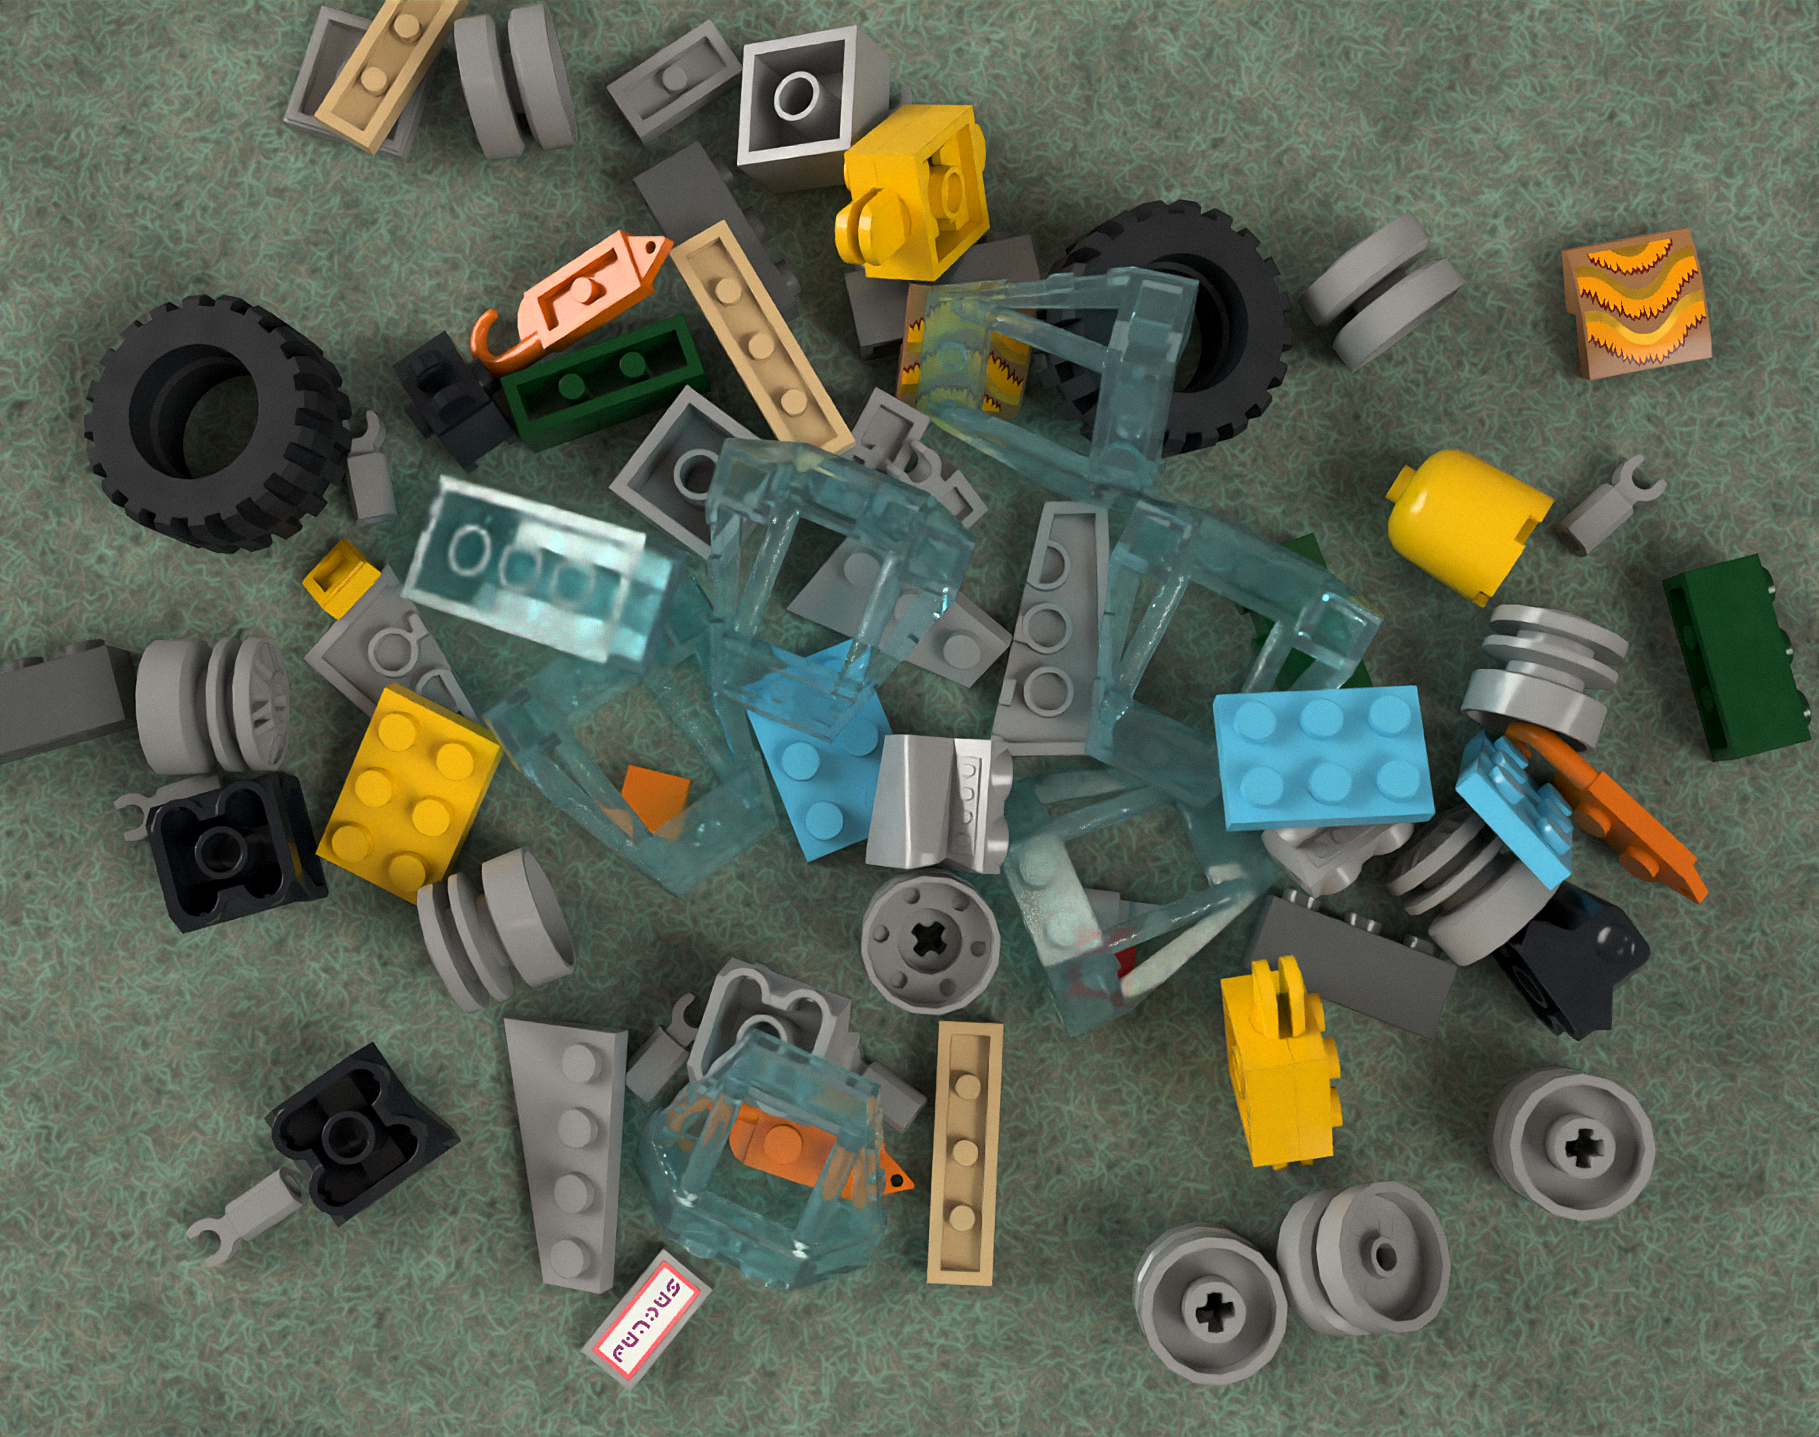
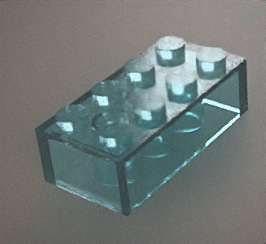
(545, 574)

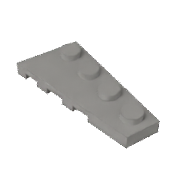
(1056, 635)
(571, 1135)

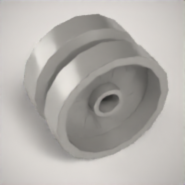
(508, 84)
(1375, 285)
(1607, 1150)
(1364, 1260)
(1233, 1333)

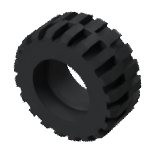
(1234, 307)
(152, 391)

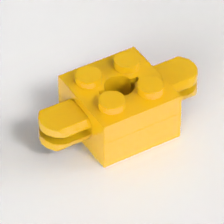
(914, 193)
(1281, 1065)

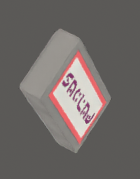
(647, 1318)

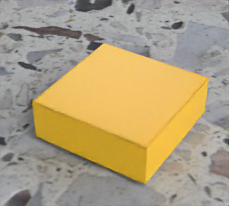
(341, 578)

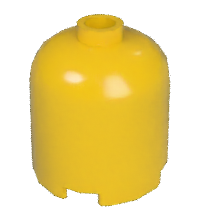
(1463, 521)

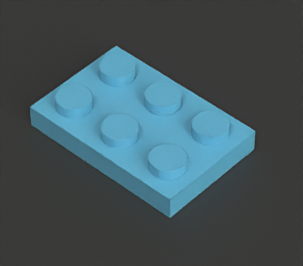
(1322, 758)
(825, 784)
(1520, 811)

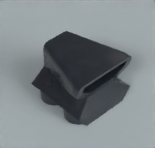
(235, 852)
(1573, 960)
(357, 1134)

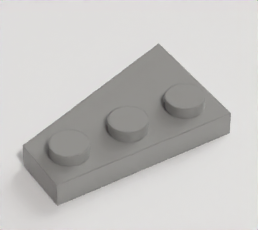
(386, 643)
(955, 646)

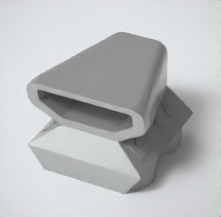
(941, 804)
(1331, 856)
(785, 1008)

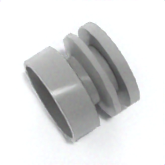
(1548, 666)
(213, 705)
(1480, 890)
(481, 935)
(933, 977)

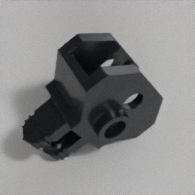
(454, 400)

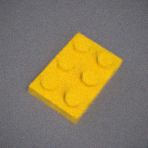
(410, 794)

